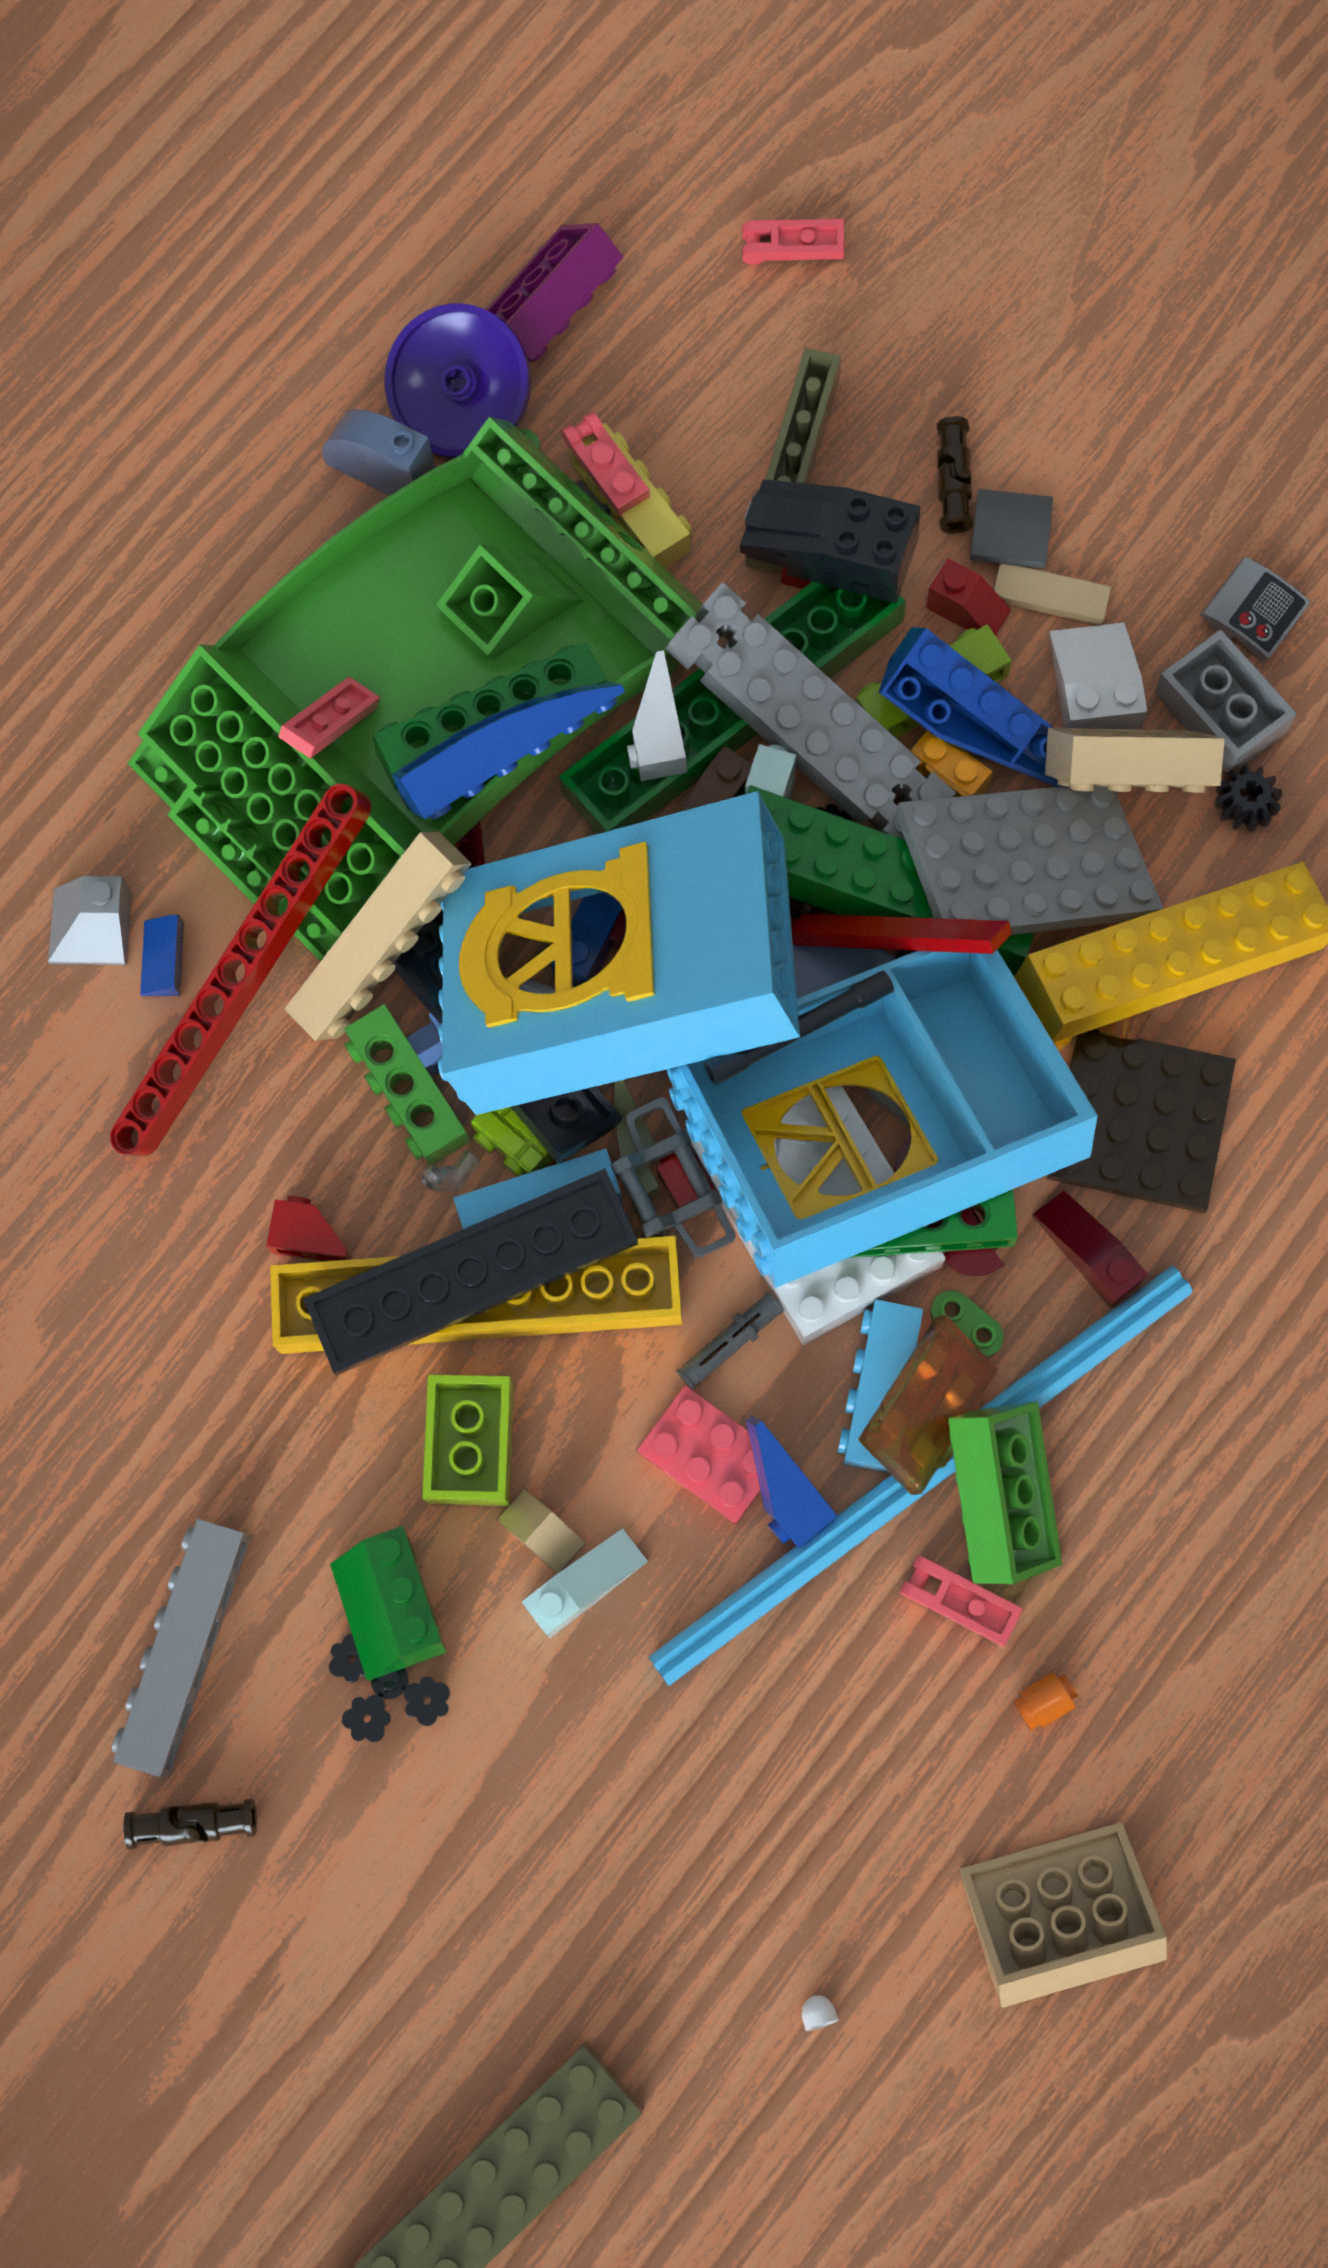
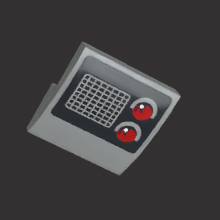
(1255, 608)

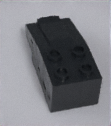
(833, 536)

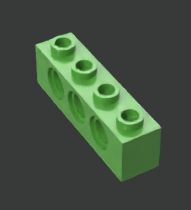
(378, 1032)

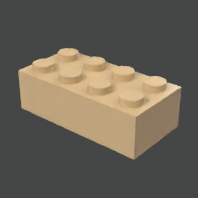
(1134, 759)

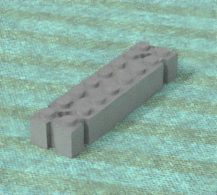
(802, 711)

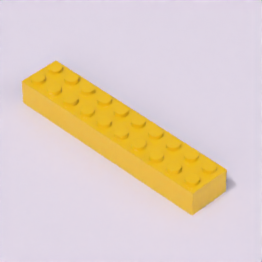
(617, 1293)

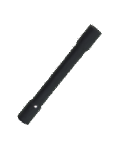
(856, 997)

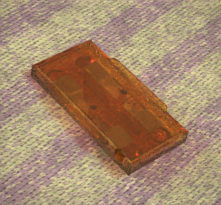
(936, 1383)

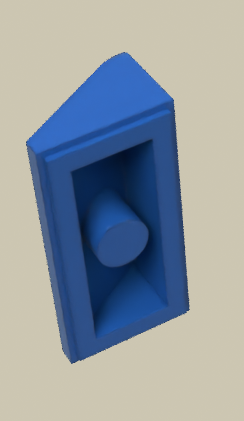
(162, 956)

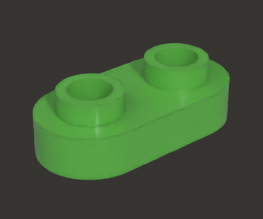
(970, 1320)

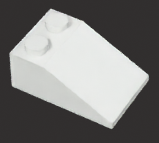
(1098, 678)

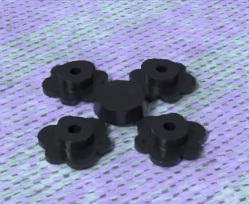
(386, 1687)

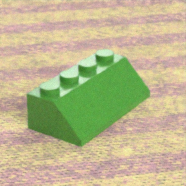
(1005, 1493)

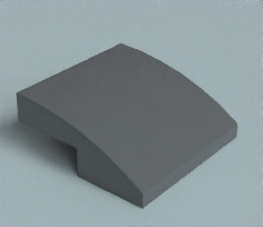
(1011, 528)

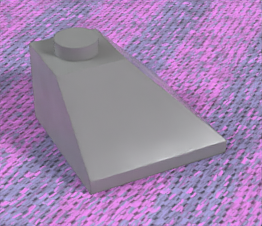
(90, 921)

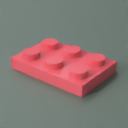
(705, 1454)

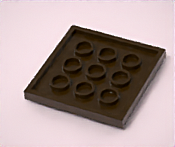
(1155, 1119)

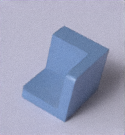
(428, 1045)

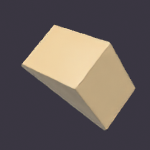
(541, 1531)

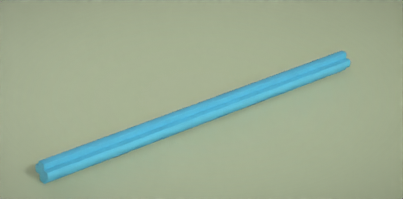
(891, 1497)

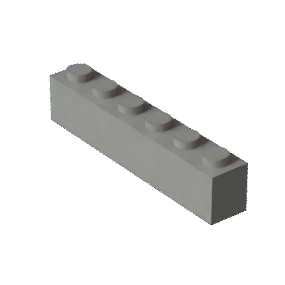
(181, 1648)

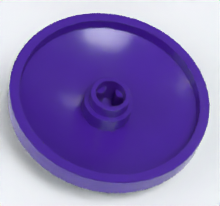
(454, 373)

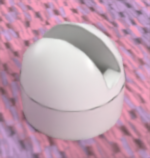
(818, 2013)

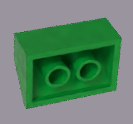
(387, 1604)

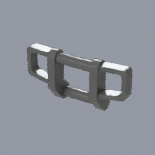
(678, 1143)

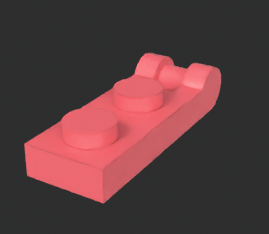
(793, 240)
(606, 464)
(962, 1601)

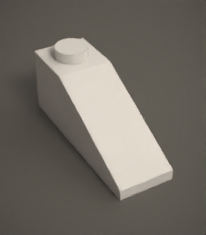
(656, 731)

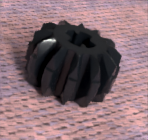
(1257, 788)

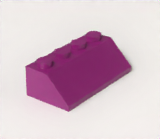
(556, 284)

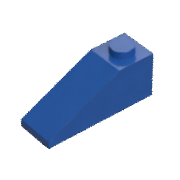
(786, 1492)

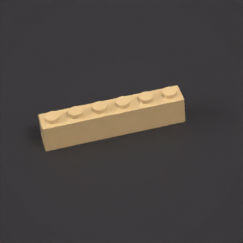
(378, 936)

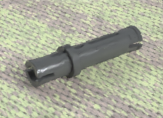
(766, 1308)

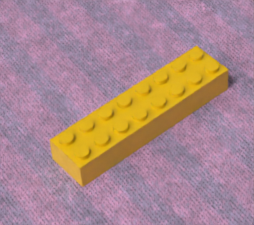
(1175, 952)

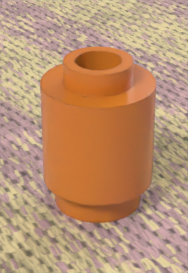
(1046, 1700)

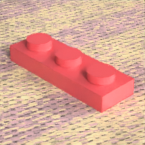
(329, 717)

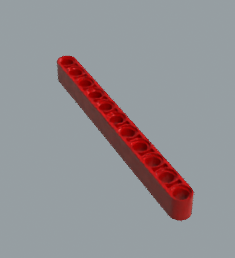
(257, 964)

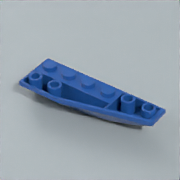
(964, 705)
(494, 745)

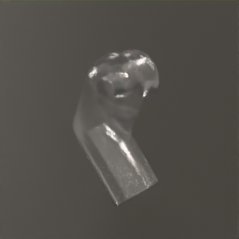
(450, 1177)

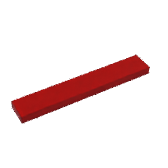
(900, 933)

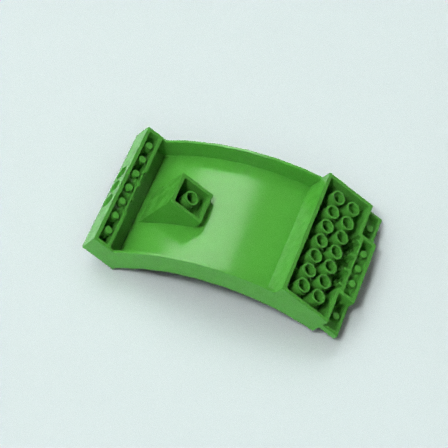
(416, 603)

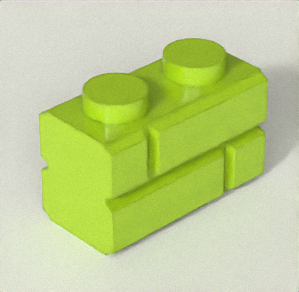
(512, 1139)

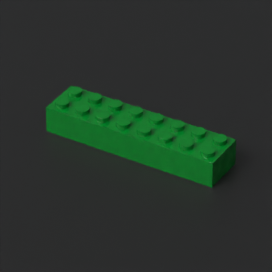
(857, 869)

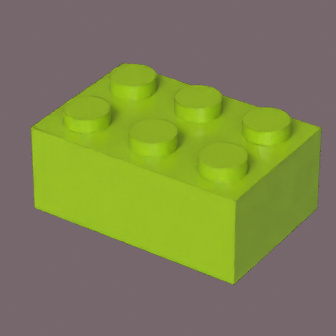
(468, 1440)

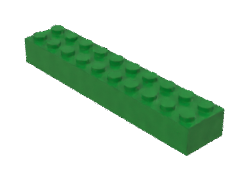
(819, 621)

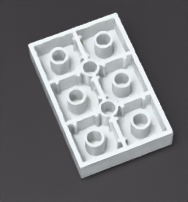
(851, 1285)

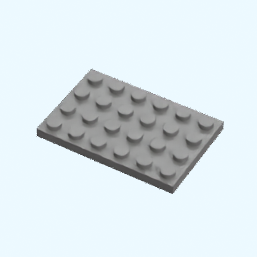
(1029, 858)

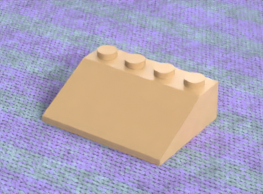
(1063, 1914)

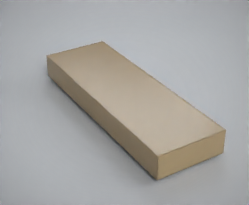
(1052, 593)

